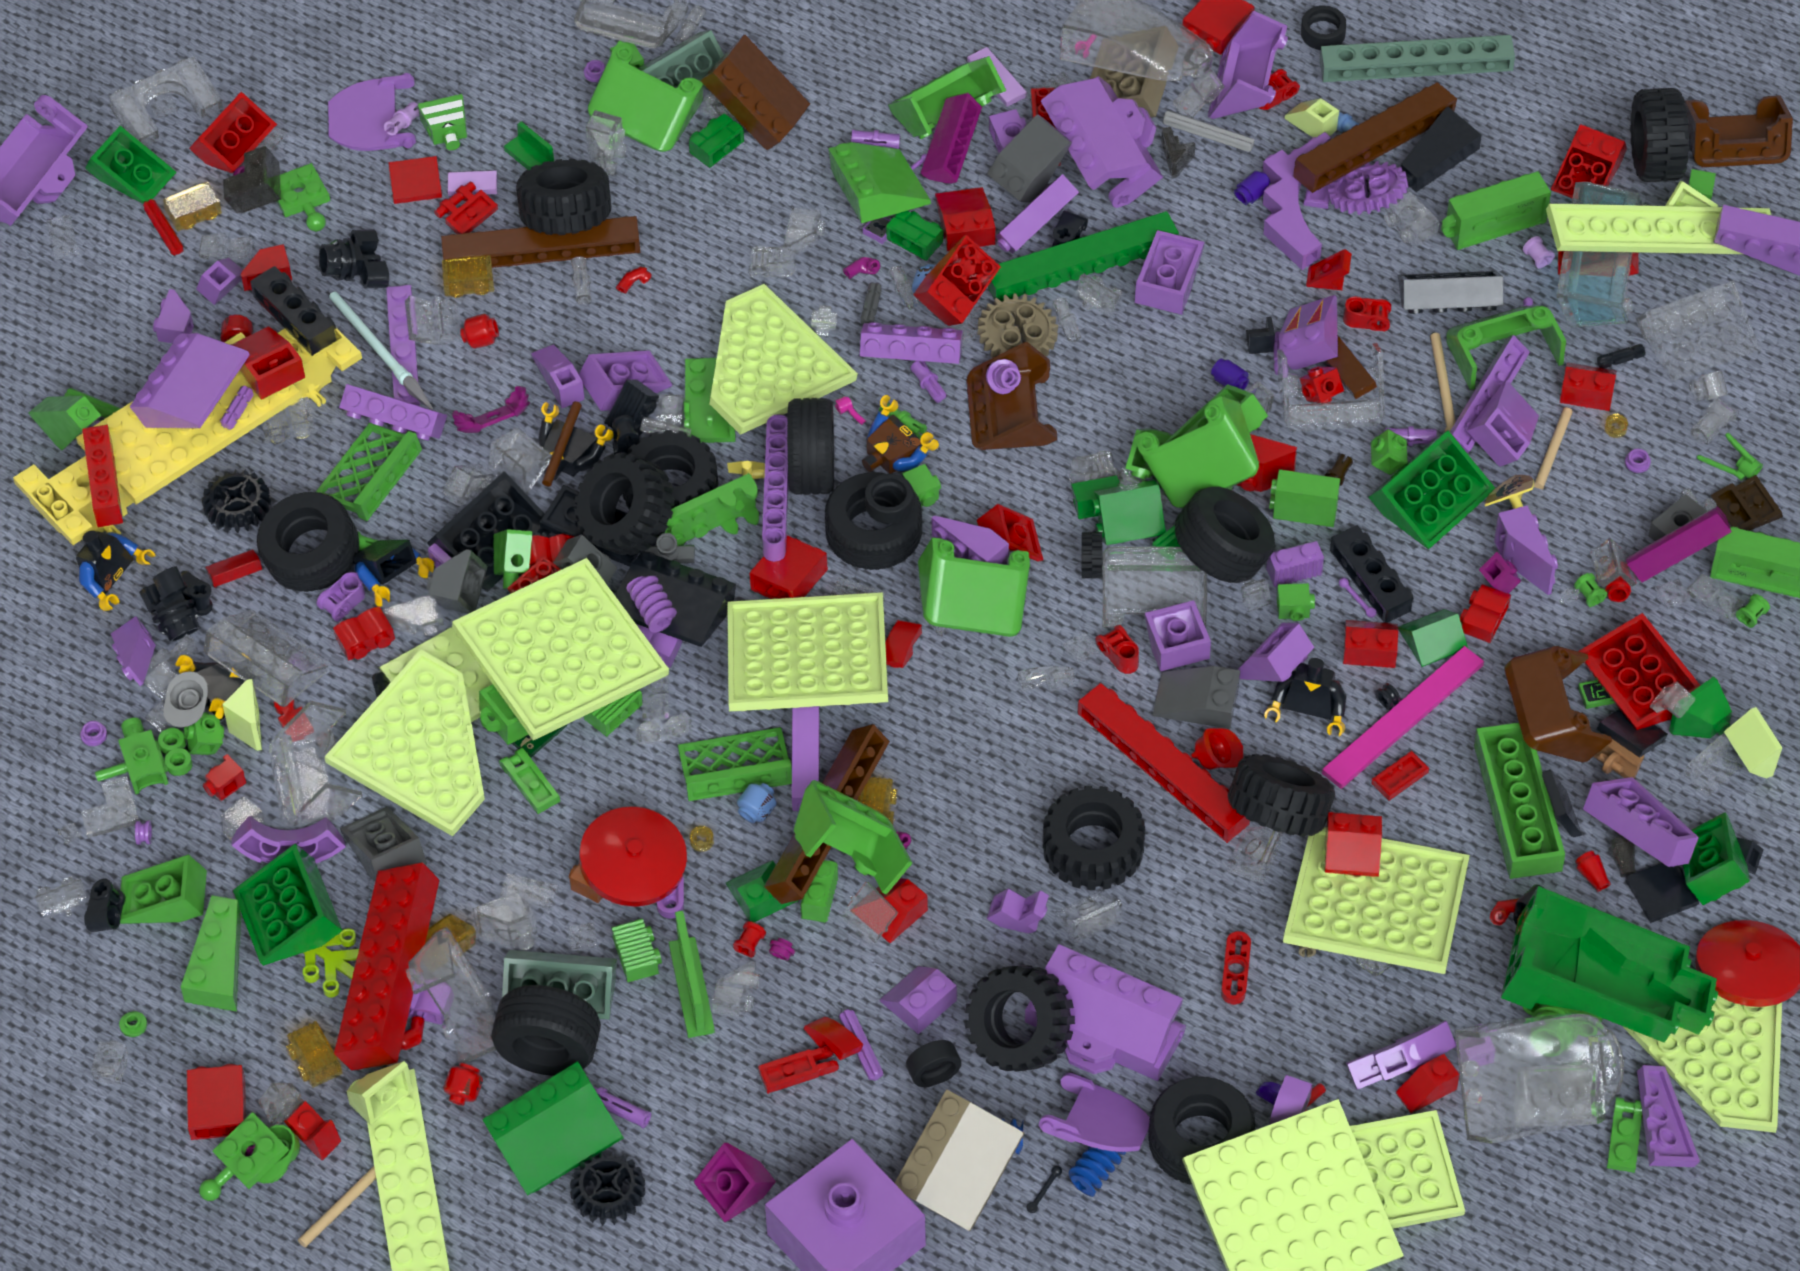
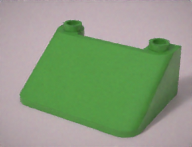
(648, 107)
(1204, 458)
(972, 592)

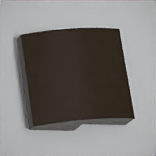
(1747, 504)

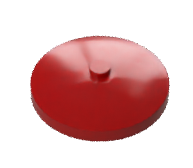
(632, 856)
(1751, 962)

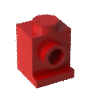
(224, 779)

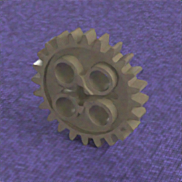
(998, 334)

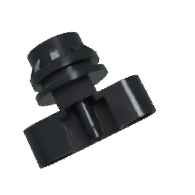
(355, 257)
(172, 609)

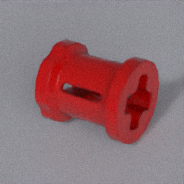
(749, 939)

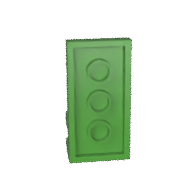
(699, 414)
(715, 509)

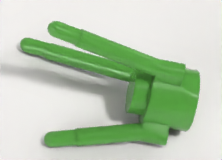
(1747, 464)

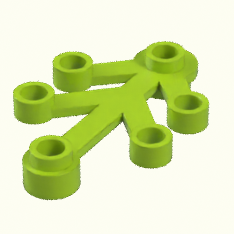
(333, 961)

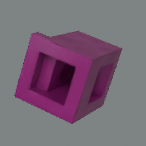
(1500, 573)

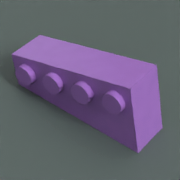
(1760, 237)
(1641, 819)

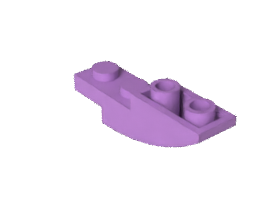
(1401, 1056)

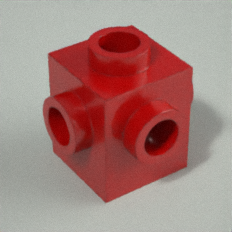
(1321, 384)

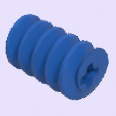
(1093, 1168)

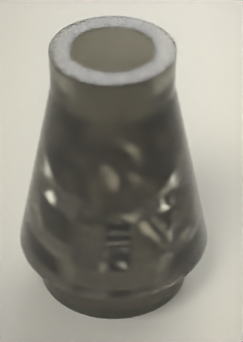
(1623, 855)

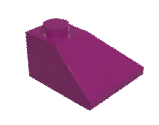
(733, 1181)

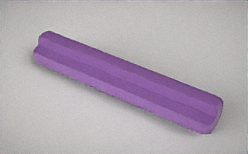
(866, 1055)

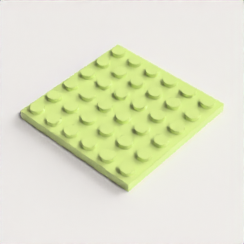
(560, 648)
(806, 652)
(1391, 918)
(1294, 1198)

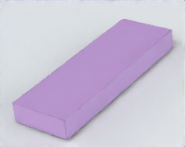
(1014, 91)

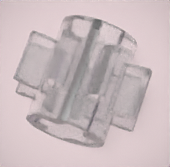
(823, 320)

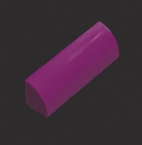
(951, 139)
(1679, 544)

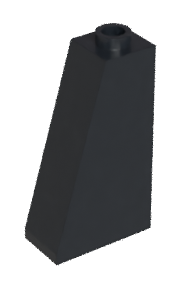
(1440, 149)

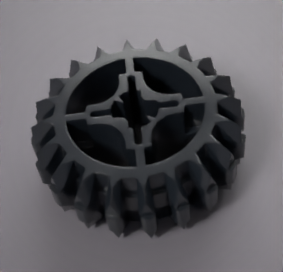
(237, 508)
(606, 1173)

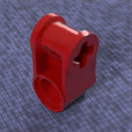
(1284, 88)
(1365, 313)
(1119, 649)

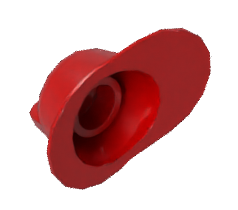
(1218, 749)

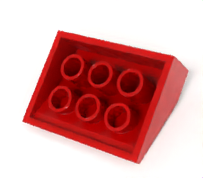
(1634, 668)

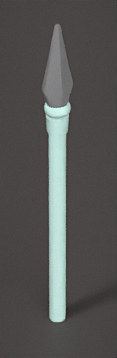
(405, 378)

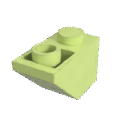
(1314, 117)

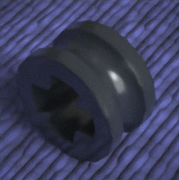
(1387, 696)

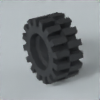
(1091, 555)

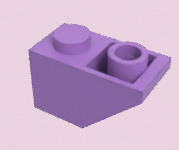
(219, 280)
(173, 319)

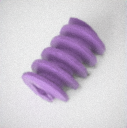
(651, 602)

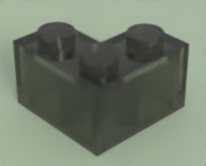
(256, 185)

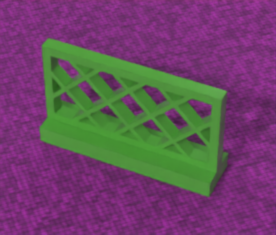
(384, 476)
(738, 777)
(690, 981)

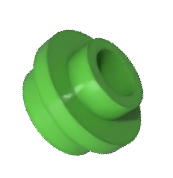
(133, 1030)

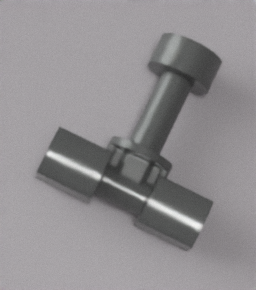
(668, 549)

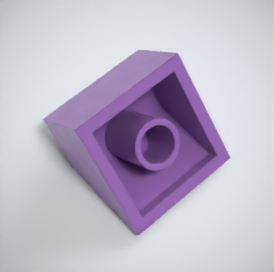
(1177, 635)
(921, 997)

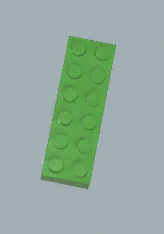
(1519, 802)

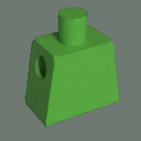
(514, 547)

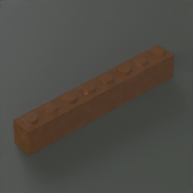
(1372, 138)
(526, 246)
(848, 776)

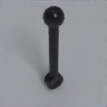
(1032, 1206)

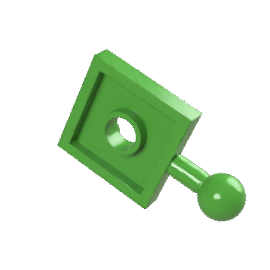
(312, 195)
(245, 1168)

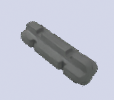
(871, 303)

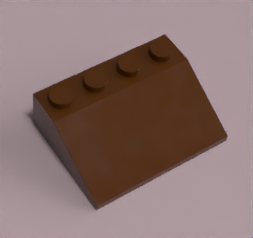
(756, 93)

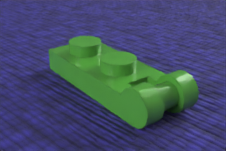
(530, 781)
(1625, 1136)

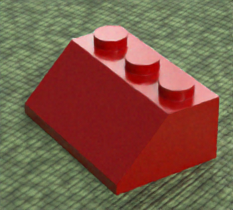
(232, 134)

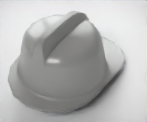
(185, 699)

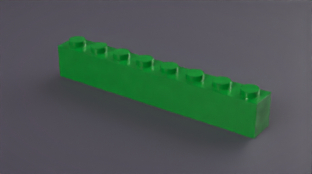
(1079, 257)

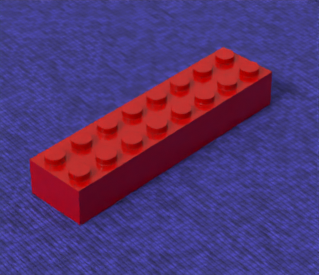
(380, 986)

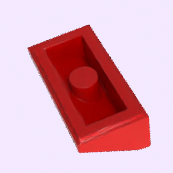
(234, 568)

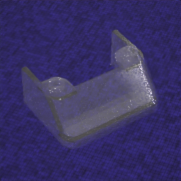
(1341, 412)
(301, 771)
(457, 992)

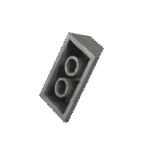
(458, 582)

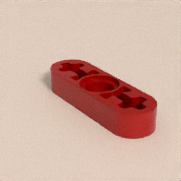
(1242, 959)

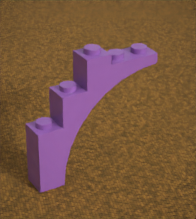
(1285, 224)

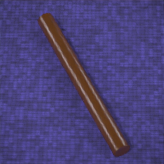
(561, 444)

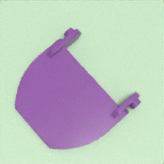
(361, 111)
(1098, 1118)

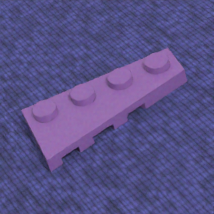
(1664, 1124)

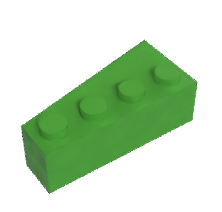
(214, 963)

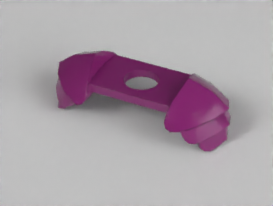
(514, 407)

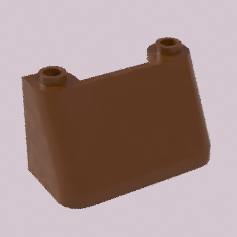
(1740, 138)

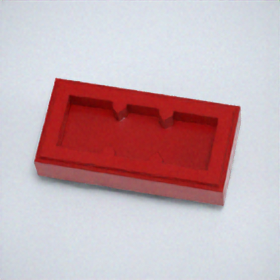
(1400, 775)

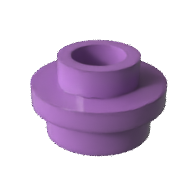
(591, 67)
(1640, 455)
(93, 727)

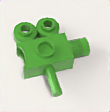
(144, 756)

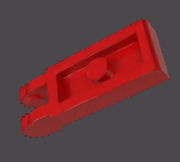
(796, 1069)

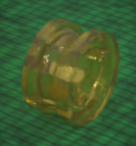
(1611, 431)
(699, 845)

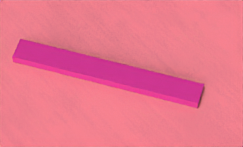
(1402, 717)

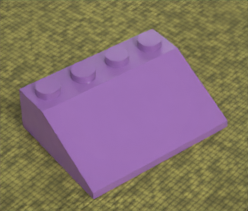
(188, 382)

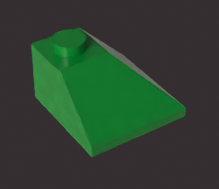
(1707, 714)
(753, 896)

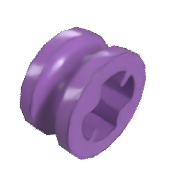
(143, 832)

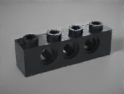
(293, 310)
(1374, 587)

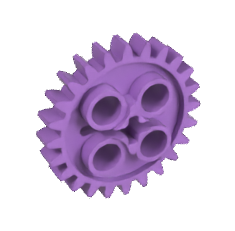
(1385, 187)

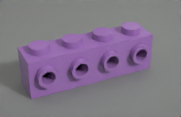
(911, 343)
(392, 411)

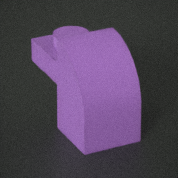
(1017, 913)
(1291, 1099)

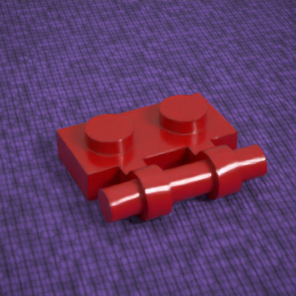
(471, 213)

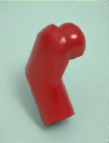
(630, 277)
(1502, 911)
(414, 1035)

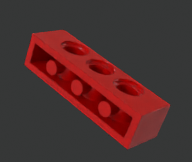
(102, 476)

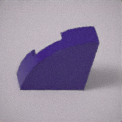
(1269, 1091)

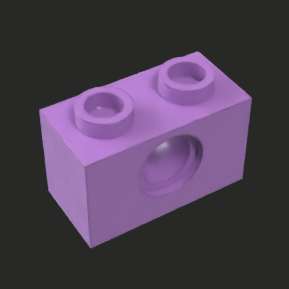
(1005, 127)

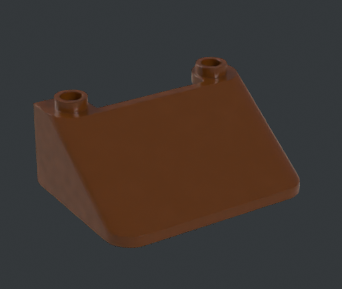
(1009, 418)

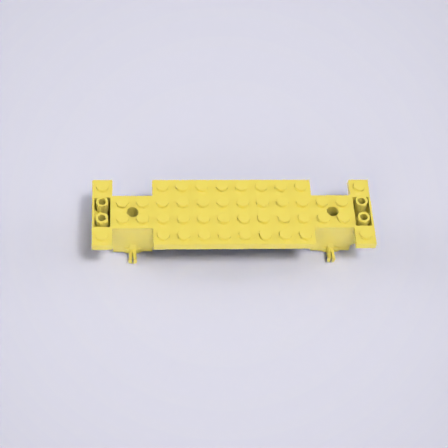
(157, 456)

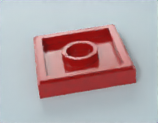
(415, 179)

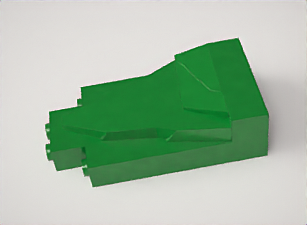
(1606, 967)

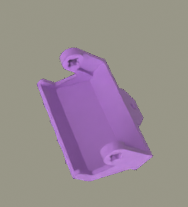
(1106, 137)
(36, 159)
(1114, 1017)

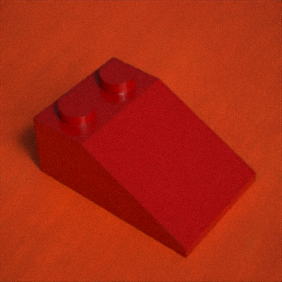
(966, 214)

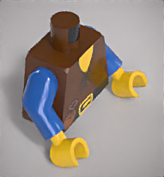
(893, 444)

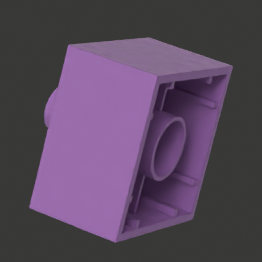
(845, 1217)

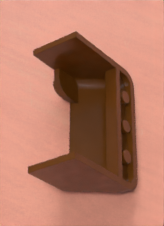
(1544, 706)

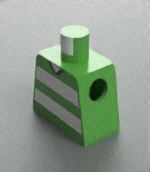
(444, 120)

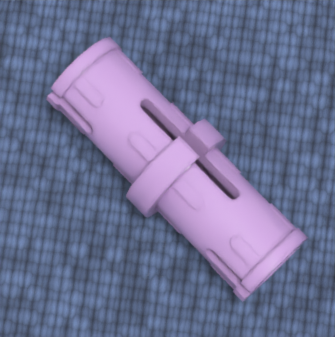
(402, 119)

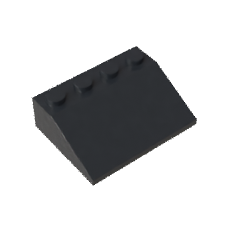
(495, 509)
(696, 596)

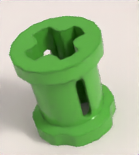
(1590, 589)
(1753, 610)

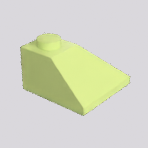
(380, 1091)

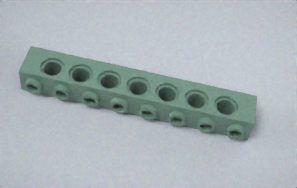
(1417, 58)

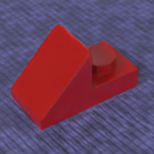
(1330, 271)
(314, 1132)

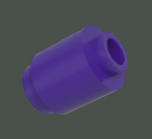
(1252, 187)
(1229, 373)

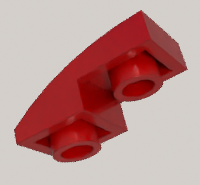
(900, 643)
(834, 1035)

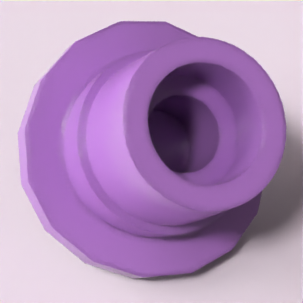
(1003, 376)

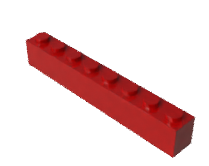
(1162, 761)

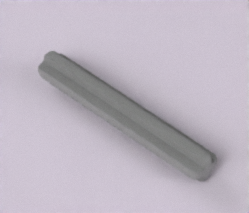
(1208, 131)

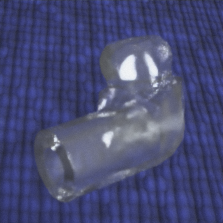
(1708, 503)

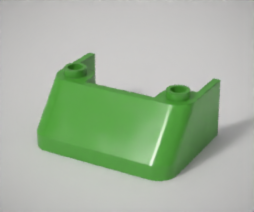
(923, 106)
(1500, 326)
(853, 829)

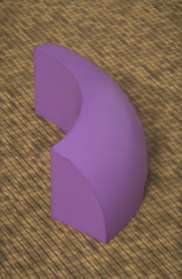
(266, 843)

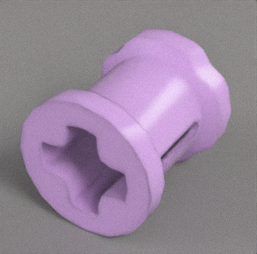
(1538, 252)

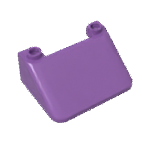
(1248, 66)

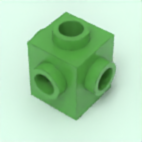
(1389, 452)
(204, 735)

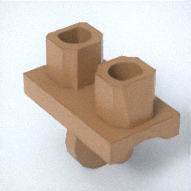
(1619, 759)

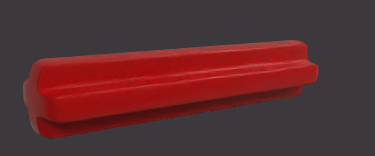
(163, 227)

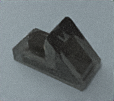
(1176, 154)

